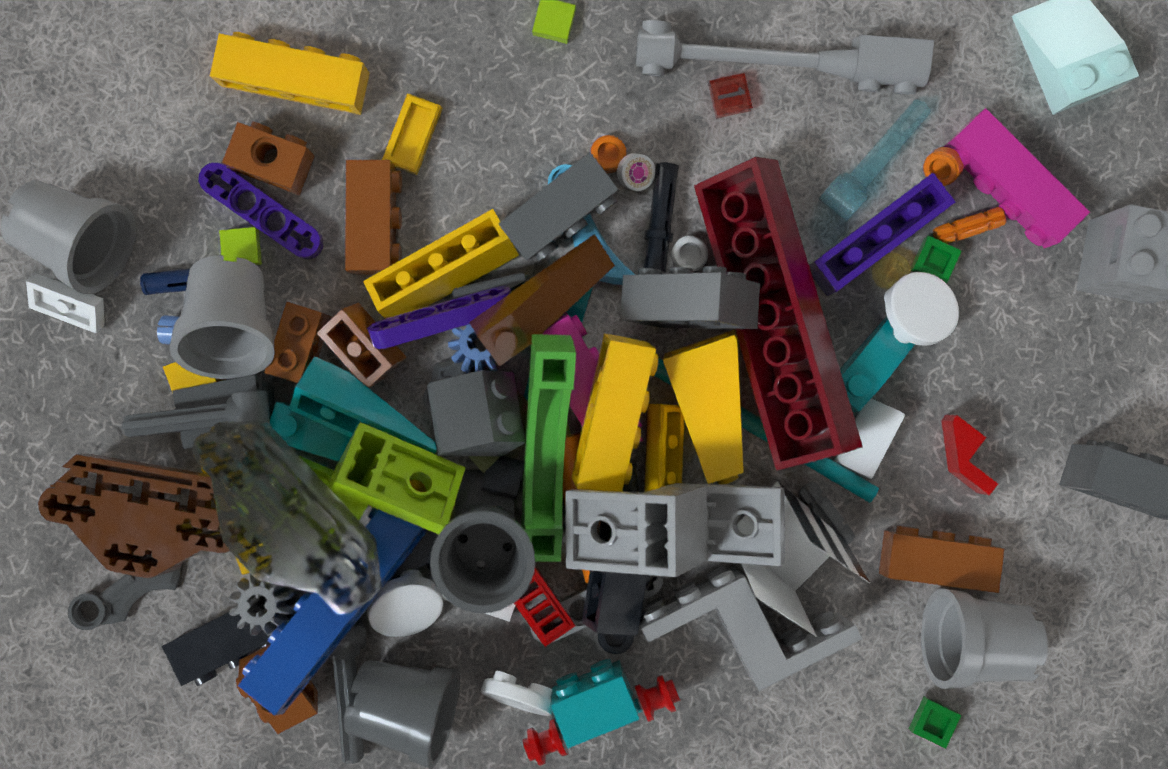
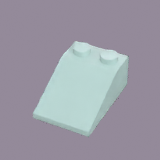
(1073, 52)

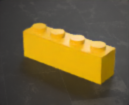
(290, 73)
(441, 267)
(613, 414)

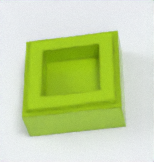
(554, 20)
(242, 244)

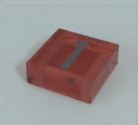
(730, 95)

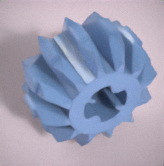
(470, 357)

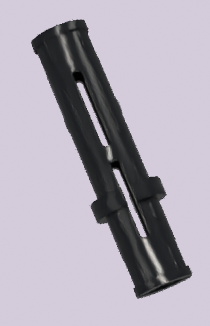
(662, 206)

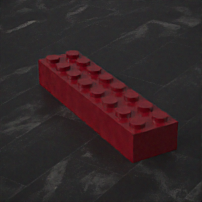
(791, 349)

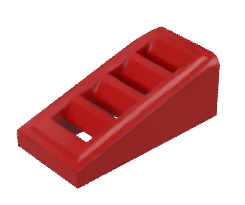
(551, 599)

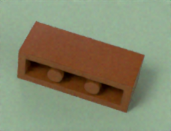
(372, 216)
(941, 559)

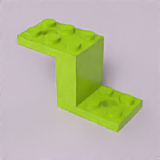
(378, 474)

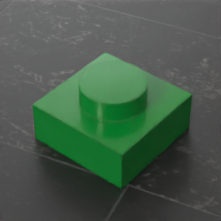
(936, 258)
(934, 722)

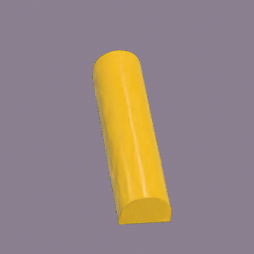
(663, 446)

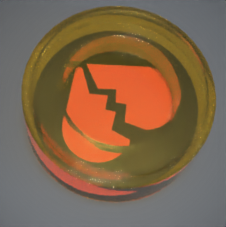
(890, 270)

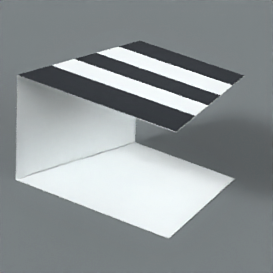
(807, 547)

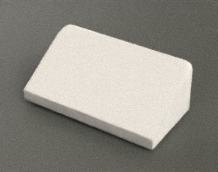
(876, 428)

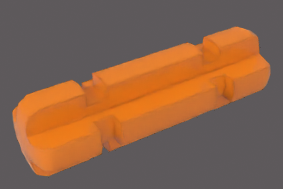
(970, 226)

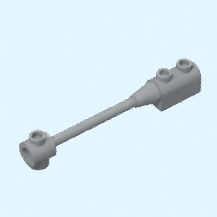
(873, 58)

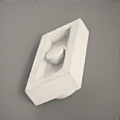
(65, 303)

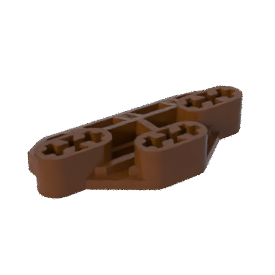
(133, 524)

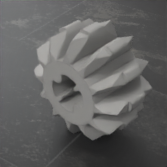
(248, 605)

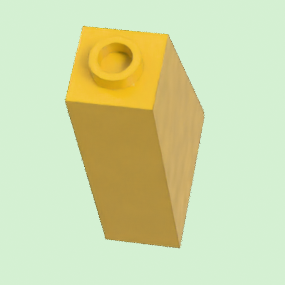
(709, 398)

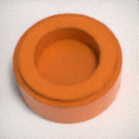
(608, 152)
(944, 164)

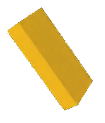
(412, 133)

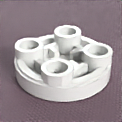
(921, 309)
(405, 605)
(531, 699)

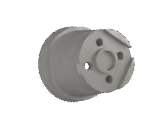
(70, 234)
(223, 321)
(980, 640)

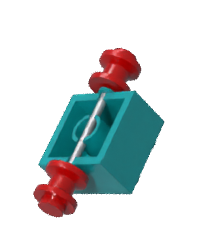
(594, 706)

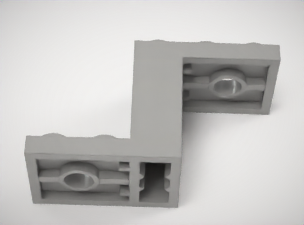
(674, 528)
(748, 628)

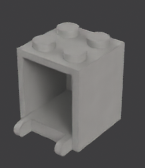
(1127, 255)

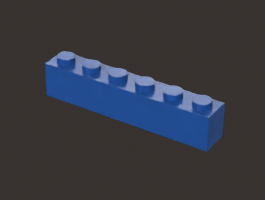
(317, 629)

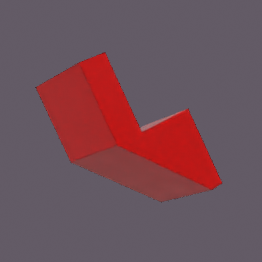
(961, 443)

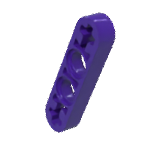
(261, 211)
(434, 318)

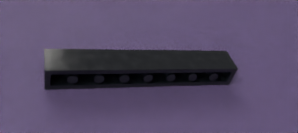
(221, 642)

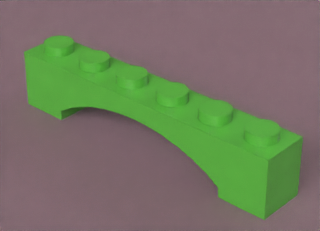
(547, 415)

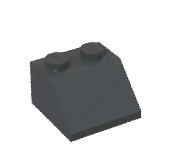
(476, 414)

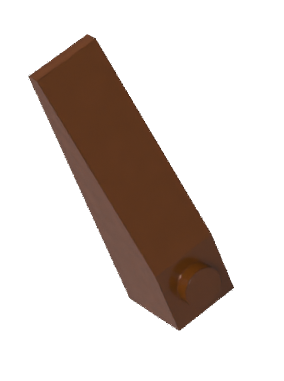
(541, 301)

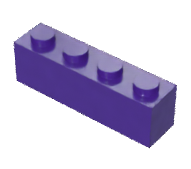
(880, 234)

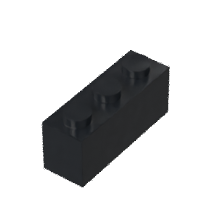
(614, 598)

